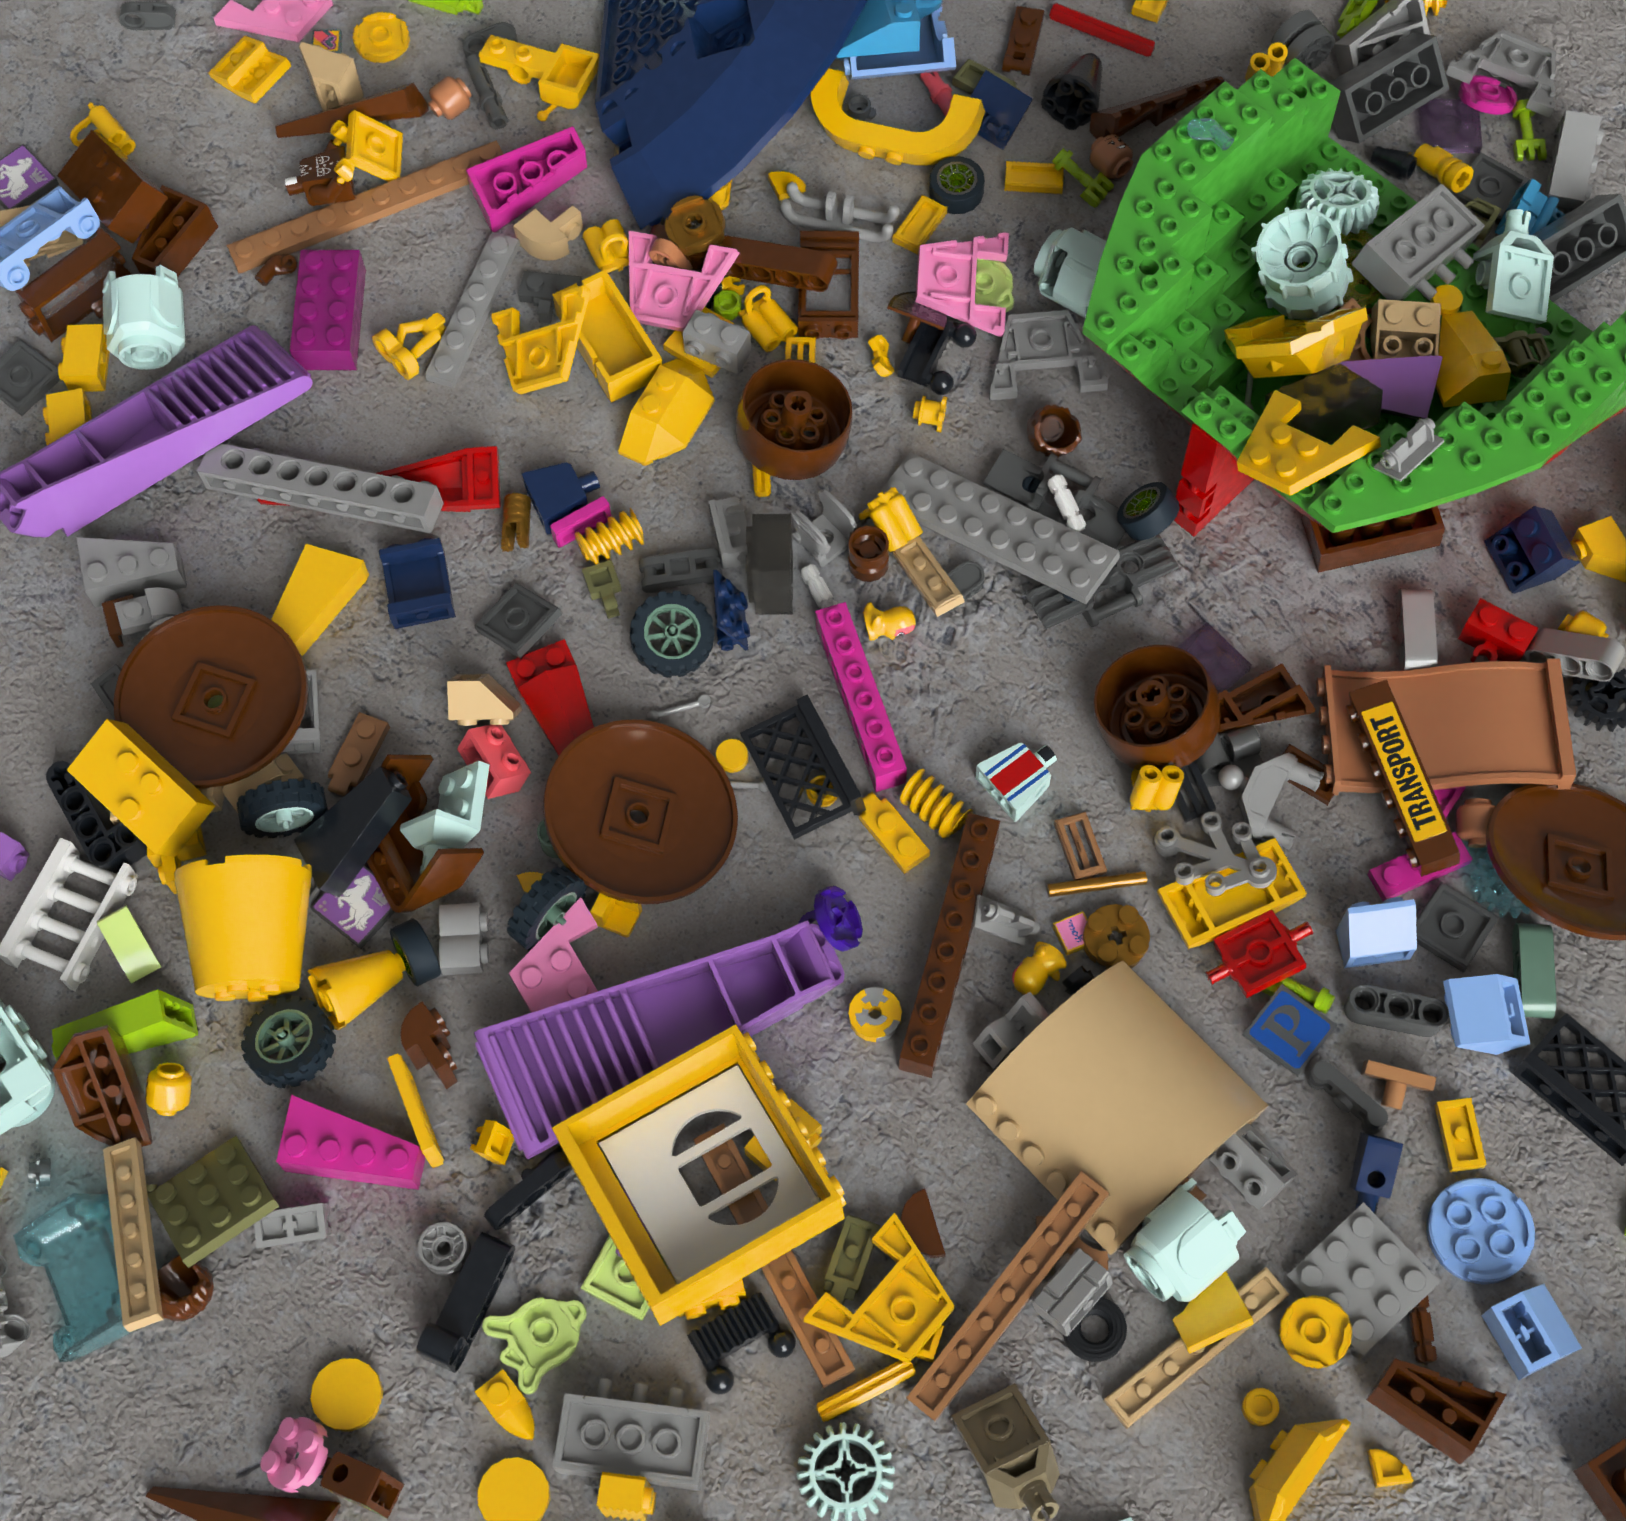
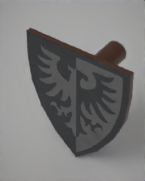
(905, 304)

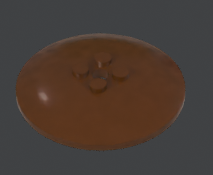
(208, 654)
(648, 770)
(1545, 832)

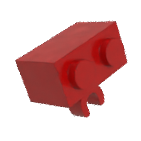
(1496, 633)

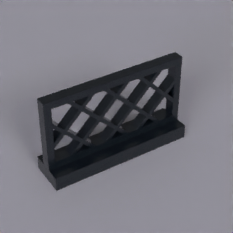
(827, 755)
(1576, 1104)

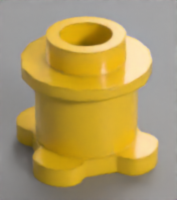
(930, 412)

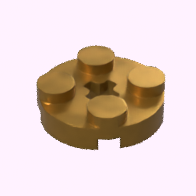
(695, 240)
(1124, 921)

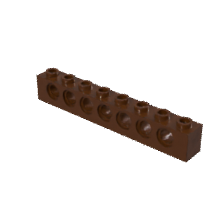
(949, 946)

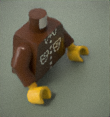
(327, 175)

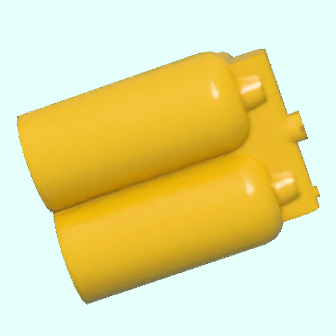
(1270, 62)
(105, 125)
(608, 245)
(766, 319)
(894, 517)
(1155, 788)

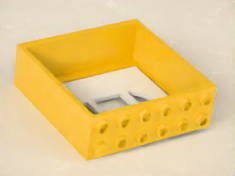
(696, 1249)

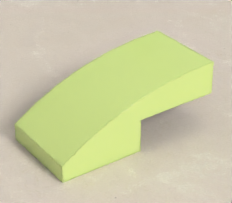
(128, 944)

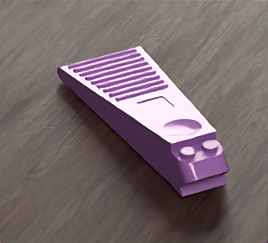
(149, 435)
(596, 1044)

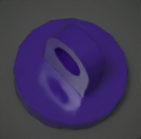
(836, 918)

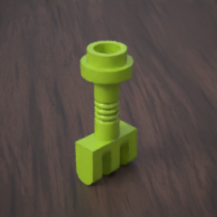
(1528, 142)
(1095, 189)
(1321, 1000)

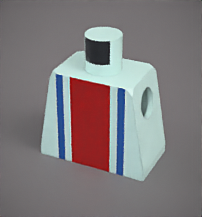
(1016, 777)

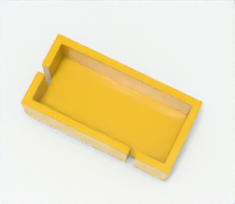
(613, 339)

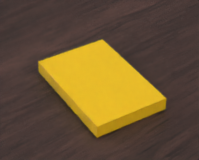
(416, 1110)

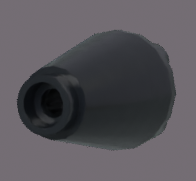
(1074, 92)

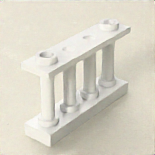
(49, 889)

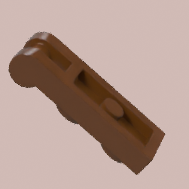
(1023, 40)

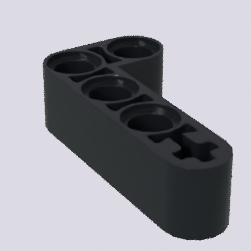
(87, 817)
(467, 1304)

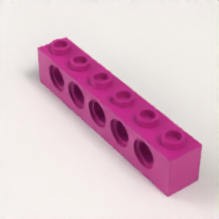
(860, 697)

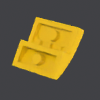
(249, 69)

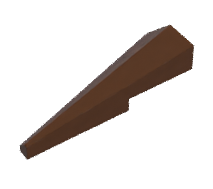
(388, 105)
(1156, 108)
(1262, 700)
(227, 1506)

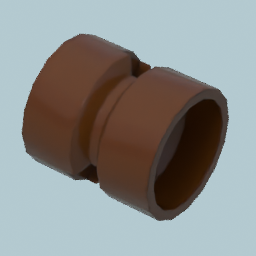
(868, 553)

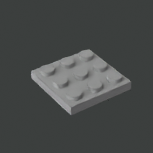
(1367, 1274)

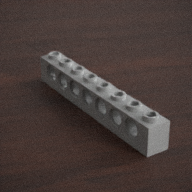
(321, 487)

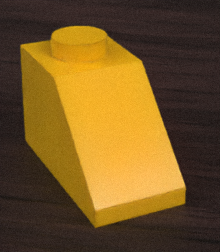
(1602, 548)

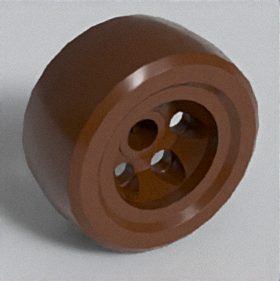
(801, 399)
(1144, 686)

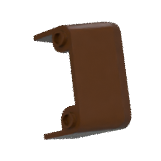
(398, 863)

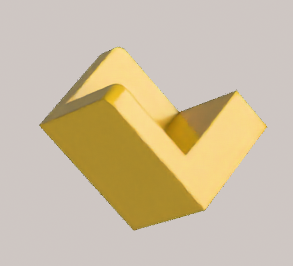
(615, 915)

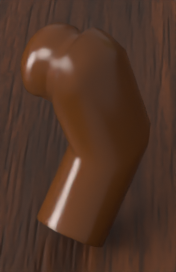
(276, 266)

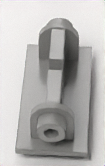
(1410, 451)
(1004, 921)

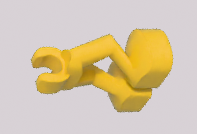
(402, 359)

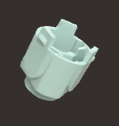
(1069, 268)
(144, 318)
(1183, 1246)

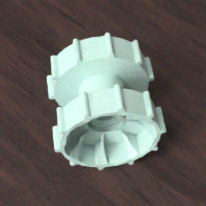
(1295, 239)

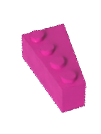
(525, 176)
(341, 1148)

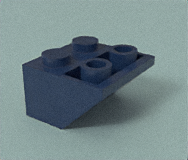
(1531, 550)

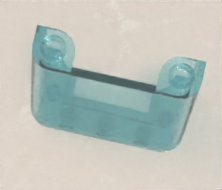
(80, 1262)

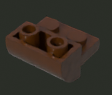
(426, 1042)

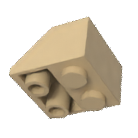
(331, 76)
(1404, 329)
(480, 698)

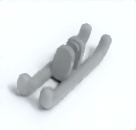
(838, 215)

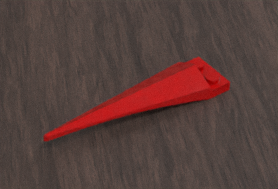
(464, 478)
(553, 693)

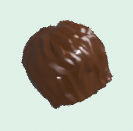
(1053, 431)
(184, 1289)

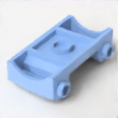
(36, 227)

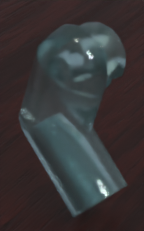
(1209, 130)

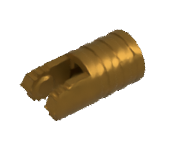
(515, 520)

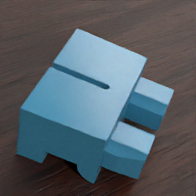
(1530, 199)

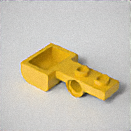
(562, 74)

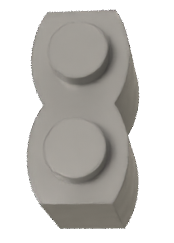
(462, 938)

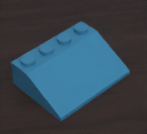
(884, 29)

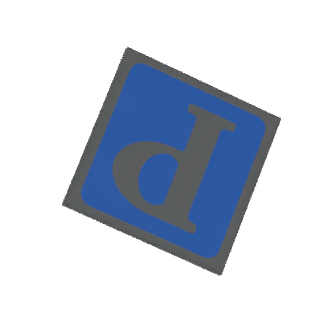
(1289, 1030)

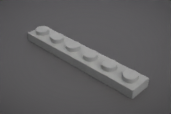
(472, 310)

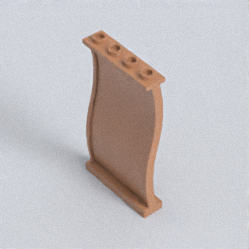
(1465, 720)

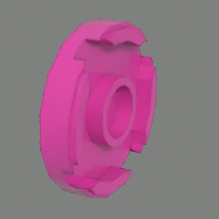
(1487, 95)

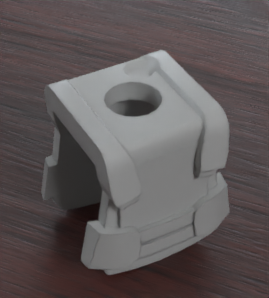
(833, 520)

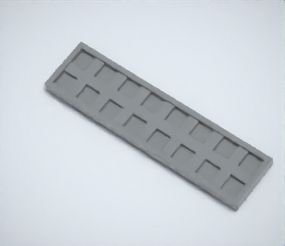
(1003, 529)

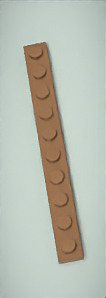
(366, 208)

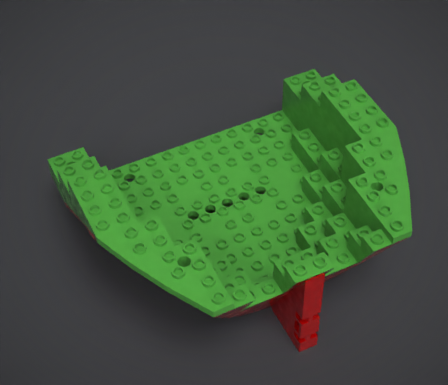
(1186, 272)

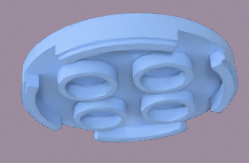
(1480, 1231)

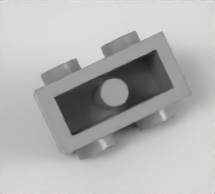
(717, 341)
(1253, 1166)

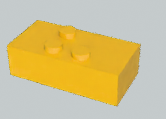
(140, 788)

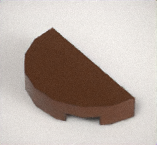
(921, 1225)

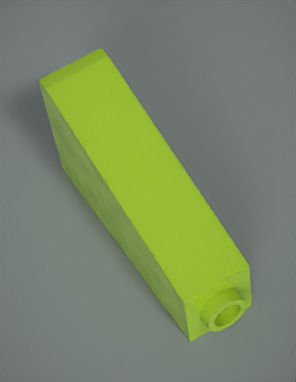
(141, 1022)

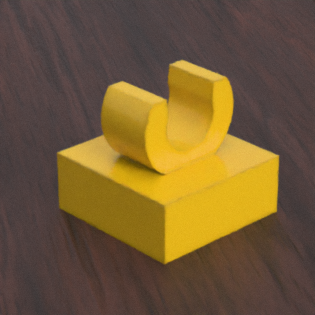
(494, 1142)

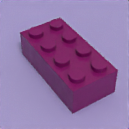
(328, 309)

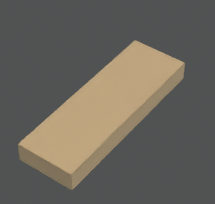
(928, 576)

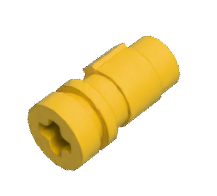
(1440, 165)

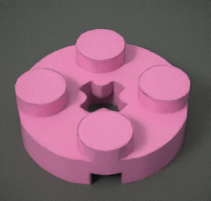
(293, 1436)

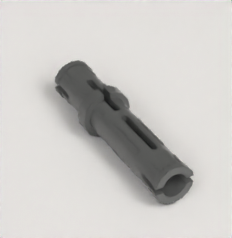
(490, 100)

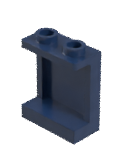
(417, 583)

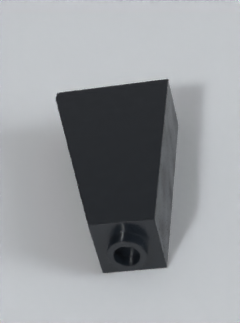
(353, 829)

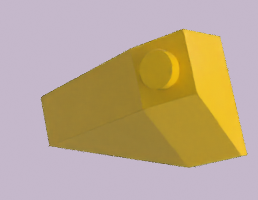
(1471, 363)

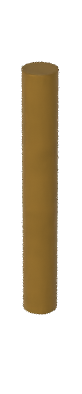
(1097, 883)

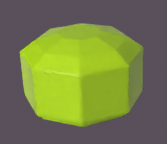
(727, 304)

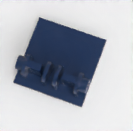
(1003, 108)
(730, 614)

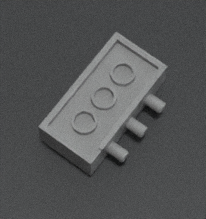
(1420, 246)
(632, 1437)

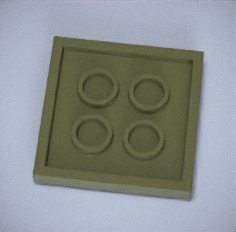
(212, 1201)

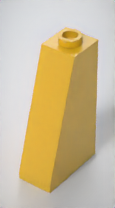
(317, 593)

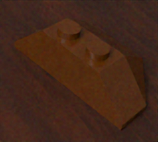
(102, 1087)

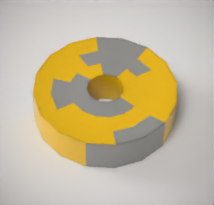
(882, 1001)

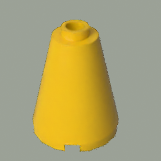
(354, 984)

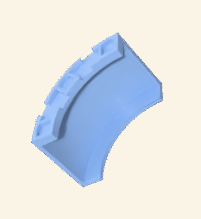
(935, 55)

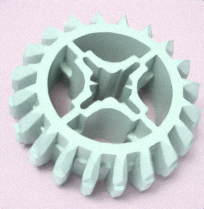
(1340, 198)
(862, 1473)

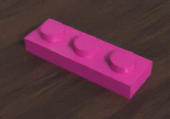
(1398, 877)

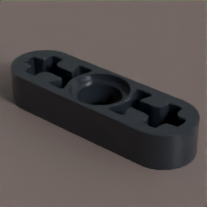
(528, 1191)

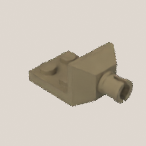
(1011, 1452)

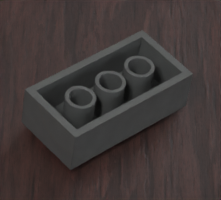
(1389, 87)
(1585, 242)

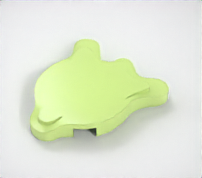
(994, 284)
(538, 1337)

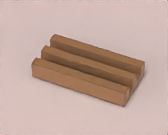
(1087, 871)

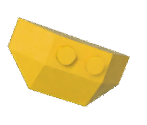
(667, 413)
(1292, 1467)

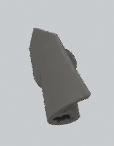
(1235, 747)

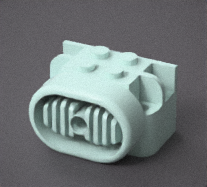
(27, 1079)

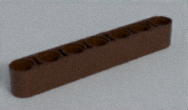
(771, 262)

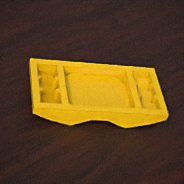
(1205, 917)

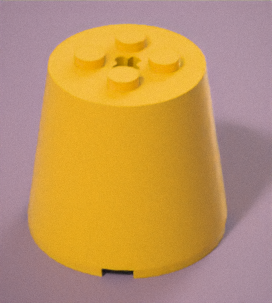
(245, 924)

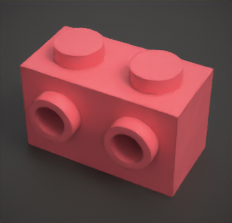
(496, 748)

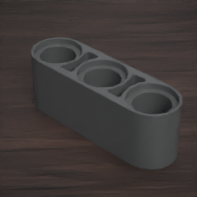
(1411, 1005)

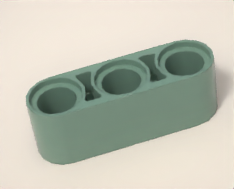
(1535, 968)

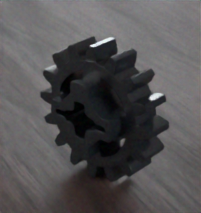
(1600, 701)

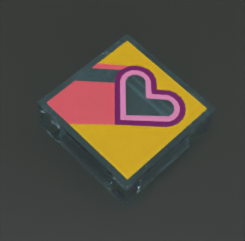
(328, 39)

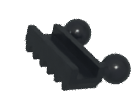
(926, 350)
(732, 1332)

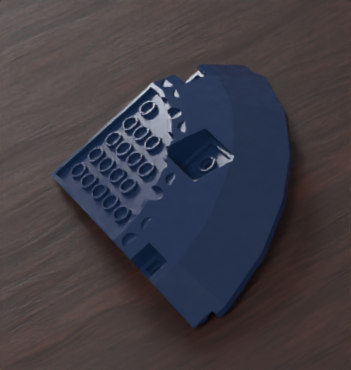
(706, 87)

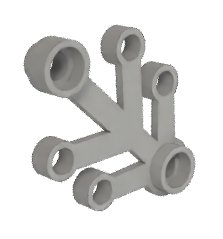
(1217, 858)

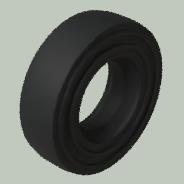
(1111, 1344)

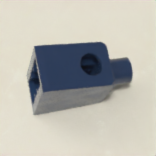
(558, 491)
(1377, 1155)

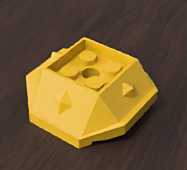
(1295, 347)

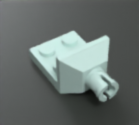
(1518, 271)
(457, 813)

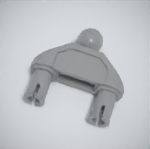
(1262, 791)

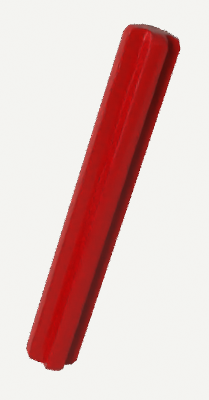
(1102, 30)

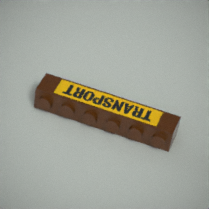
(1403, 778)

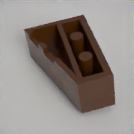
(174, 234)
(1436, 1408)

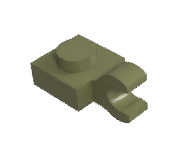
(603, 584)

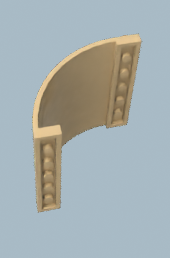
(1117, 1094)

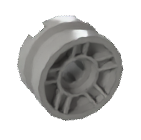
(436, 1237)

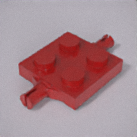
(1259, 953)

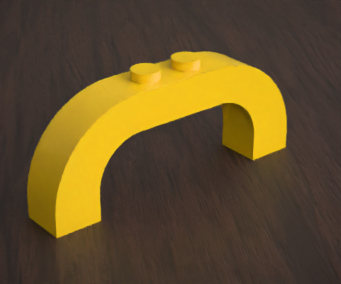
(891, 143)

